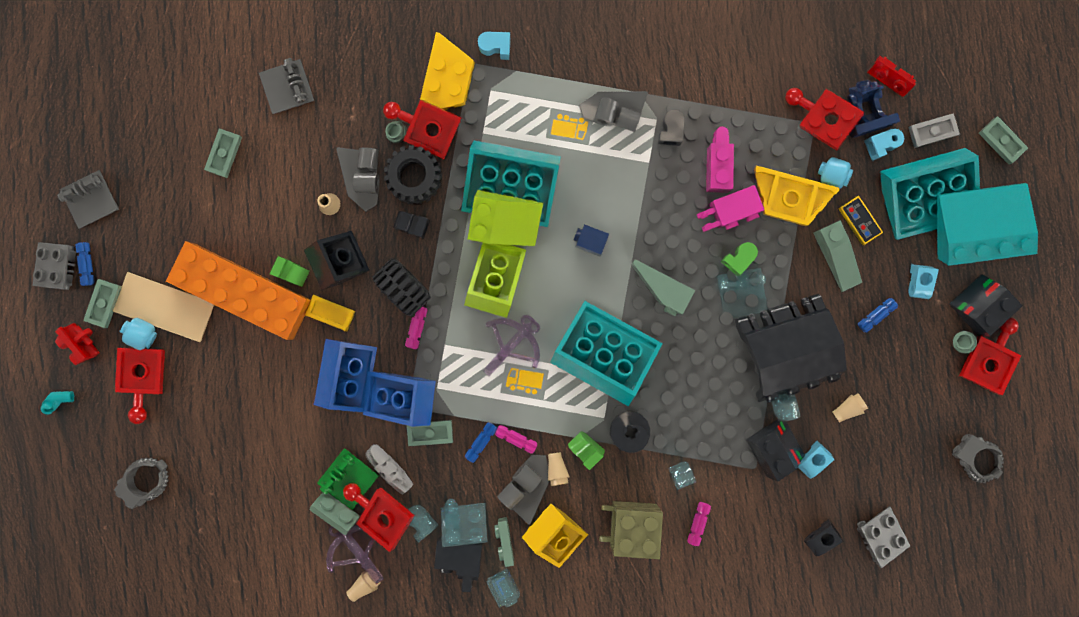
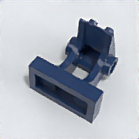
(872, 92)

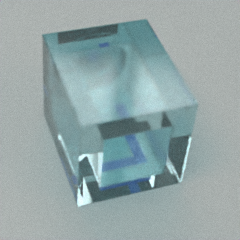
(503, 588)

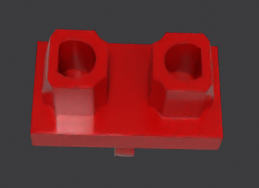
(77, 341)

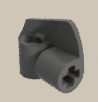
(615, 108)
(360, 175)
(527, 487)

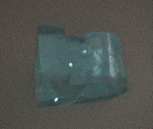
(786, 408)
(682, 475)
(421, 522)

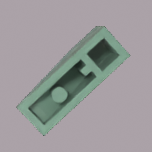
(839, 255)
(667, 291)

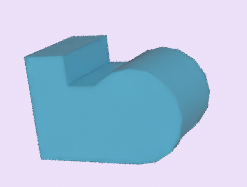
(495, 42)
(885, 141)
(922, 281)
(815, 460)

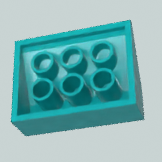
(512, 174)
(913, 189)
(985, 224)
(606, 353)

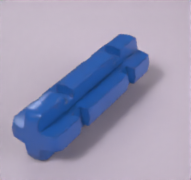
(85, 264)
(878, 315)
(480, 442)

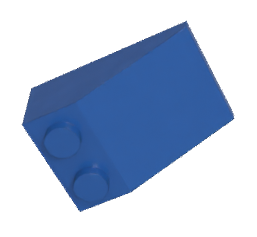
(399, 398)

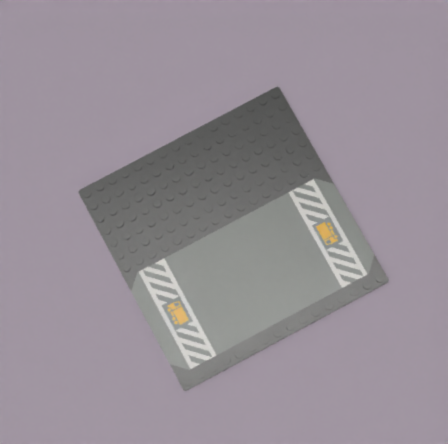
(648, 202)

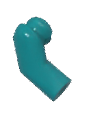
(54, 399)

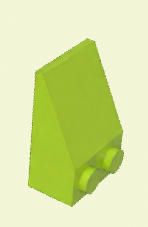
(504, 219)
(495, 278)

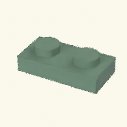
(1003, 140)
(223, 153)
(102, 303)
(437, 433)
(334, 513)
(505, 552)

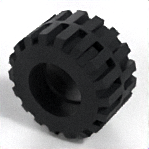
(400, 162)
(401, 287)

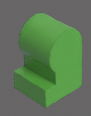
(743, 257)
(289, 271)
(586, 449)

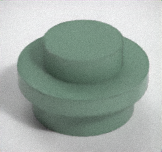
(396, 131)
(964, 342)

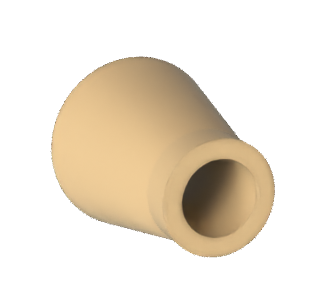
(332, 206)
(850, 408)
(557, 470)
(361, 587)

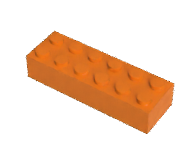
(238, 290)

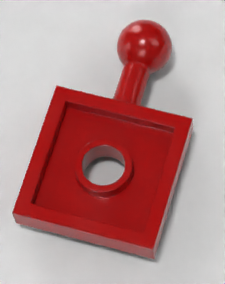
(827, 104)
(417, 131)
(1003, 358)
(129, 382)
(371, 518)

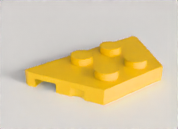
(447, 75)
(791, 196)

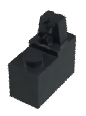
(461, 558)

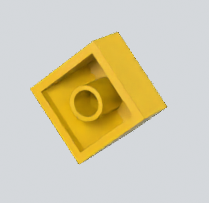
(554, 536)

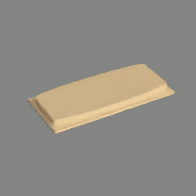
(163, 307)

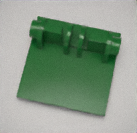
(343, 471)

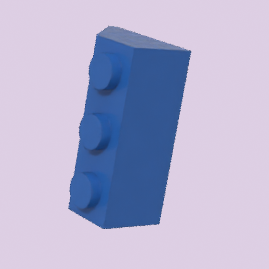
(344, 375)

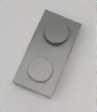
(934, 130)

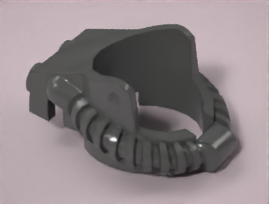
(967, 451)
(130, 493)

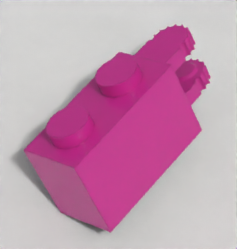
(720, 163)
(733, 208)

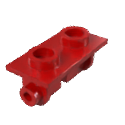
(885, 72)

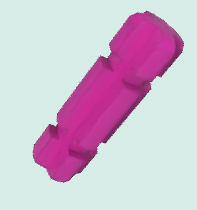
(416, 328)
(516, 439)
(699, 524)

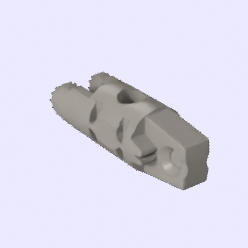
(389, 469)

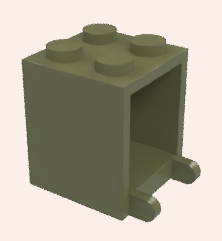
(634, 529)

